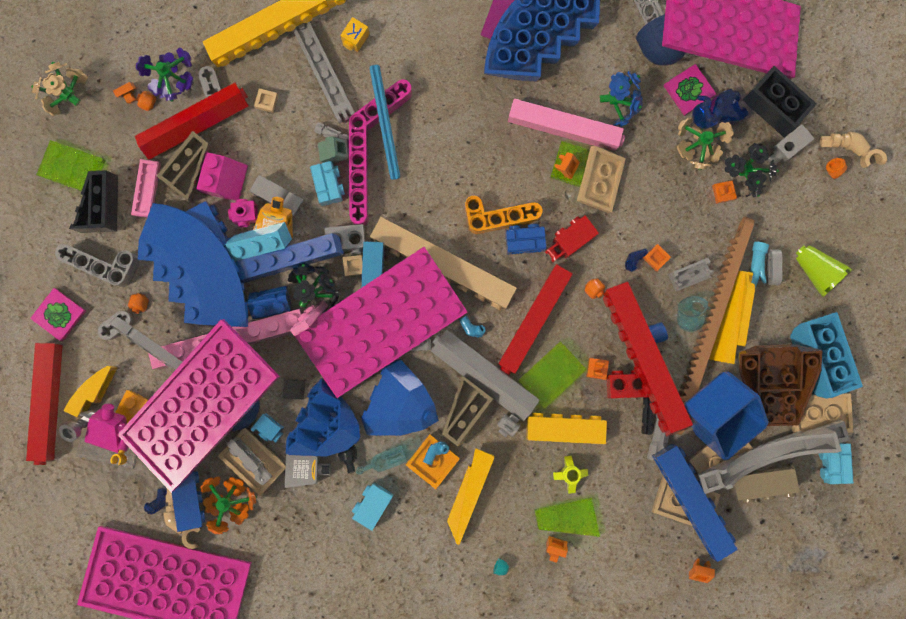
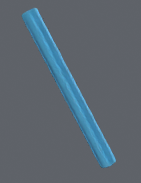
(384, 121)

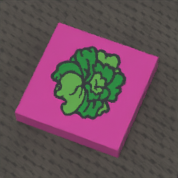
(686, 87)
(58, 314)

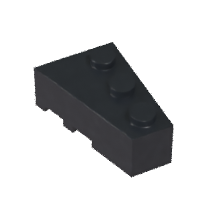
(98, 204)

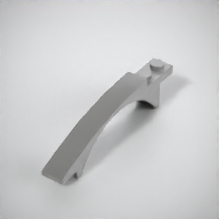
(818, 440)

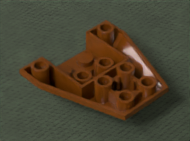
(782, 379)

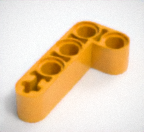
(503, 214)

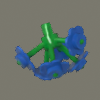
(618, 95)

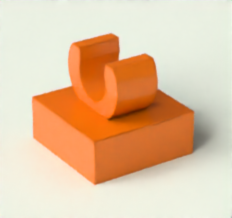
(126, 92)
(568, 166)
(724, 192)
(656, 257)
(597, 368)
(556, 548)
(700, 573)

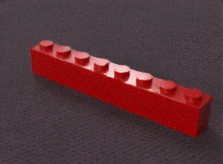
(647, 359)

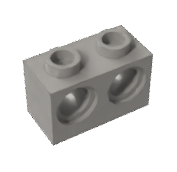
(346, 234)

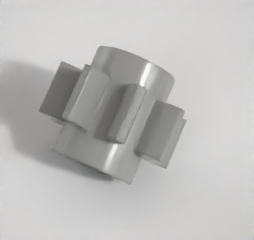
(508, 425)

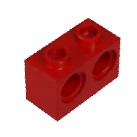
(627, 389)

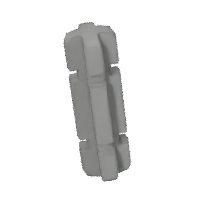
(329, 132)

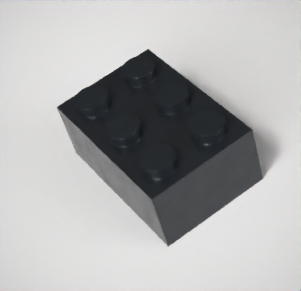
(779, 101)

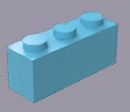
(259, 241)

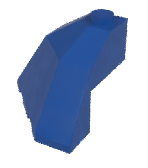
(398, 404)
(324, 425)

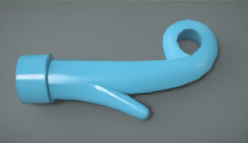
(758, 262)

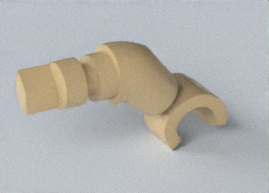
(857, 144)
(169, 518)

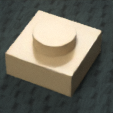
(266, 100)
(353, 265)

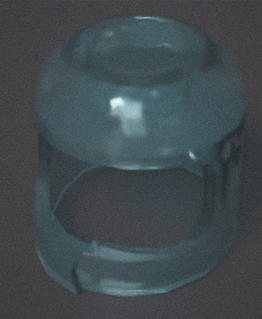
(695, 322)

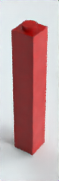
(194, 118)
(534, 320)
(44, 403)

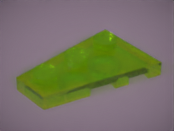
(569, 517)

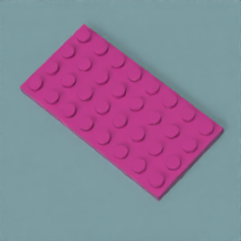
(736, 32)
(381, 322)
(198, 405)
(160, 579)

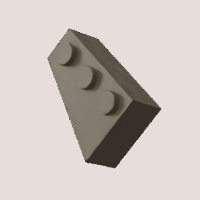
(185, 166)
(466, 412)
(768, 484)

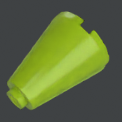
(821, 268)

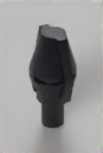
(348, 458)

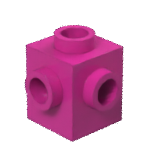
(243, 212)

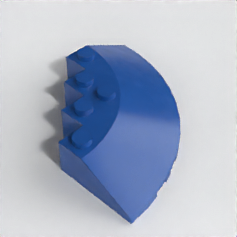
(534, 33)
(194, 266)

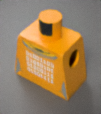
(274, 214)

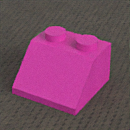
(222, 177)

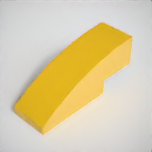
(90, 391)

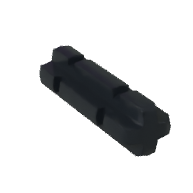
(647, 417)

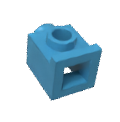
(268, 428)

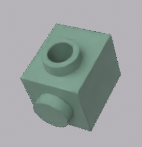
(333, 150)

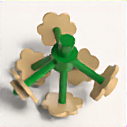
(56, 85)
(705, 138)

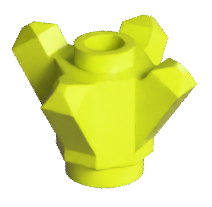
(570, 474)

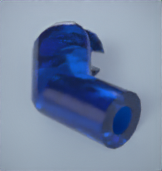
(633, 258)
(157, 504)

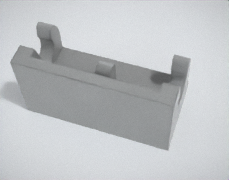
(691, 274)

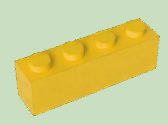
(566, 429)

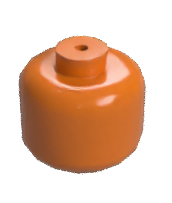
(146, 100)
(595, 288)
(138, 303)

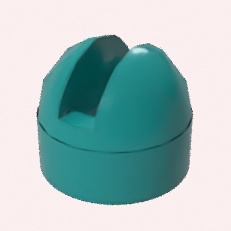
(501, 567)

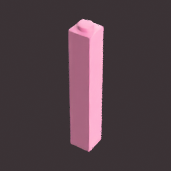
(566, 125)

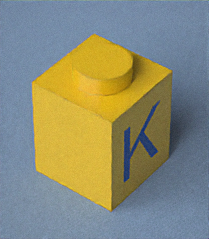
(354, 35)

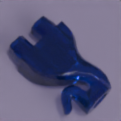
(721, 109)

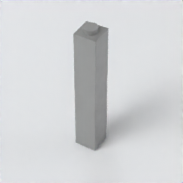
(484, 375)

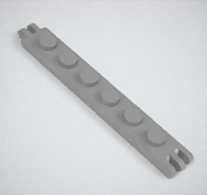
(323, 71)

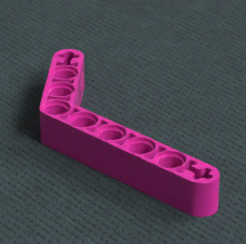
(362, 150)

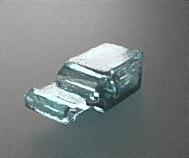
(390, 463)

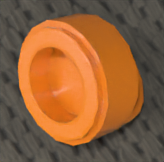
(836, 167)

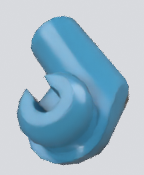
(434, 450)

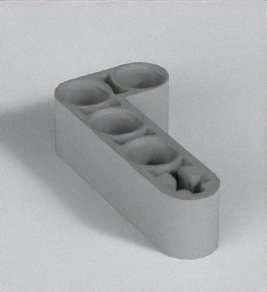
(94, 264)

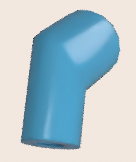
(471, 329)

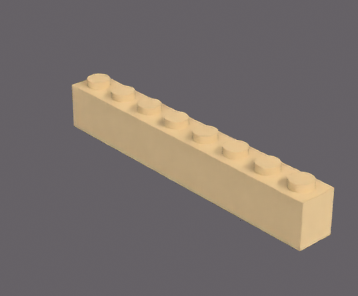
(452, 267)

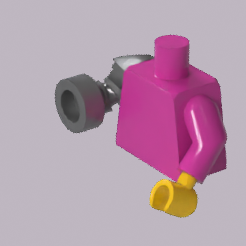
(101, 431)

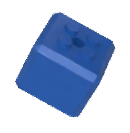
(726, 415)

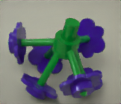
(165, 68)

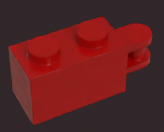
(572, 238)

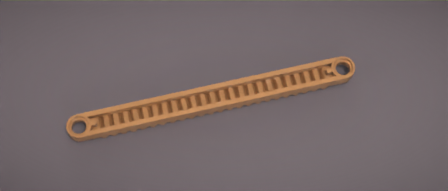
(717, 310)

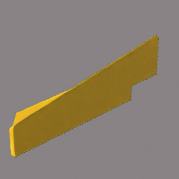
(736, 320)
(469, 493)

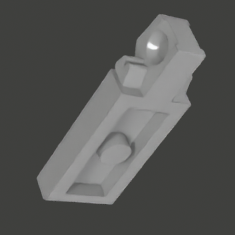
(249, 459)

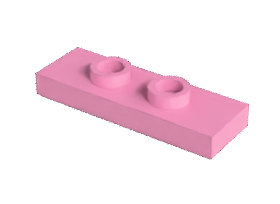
(145, 187)
(308, 317)

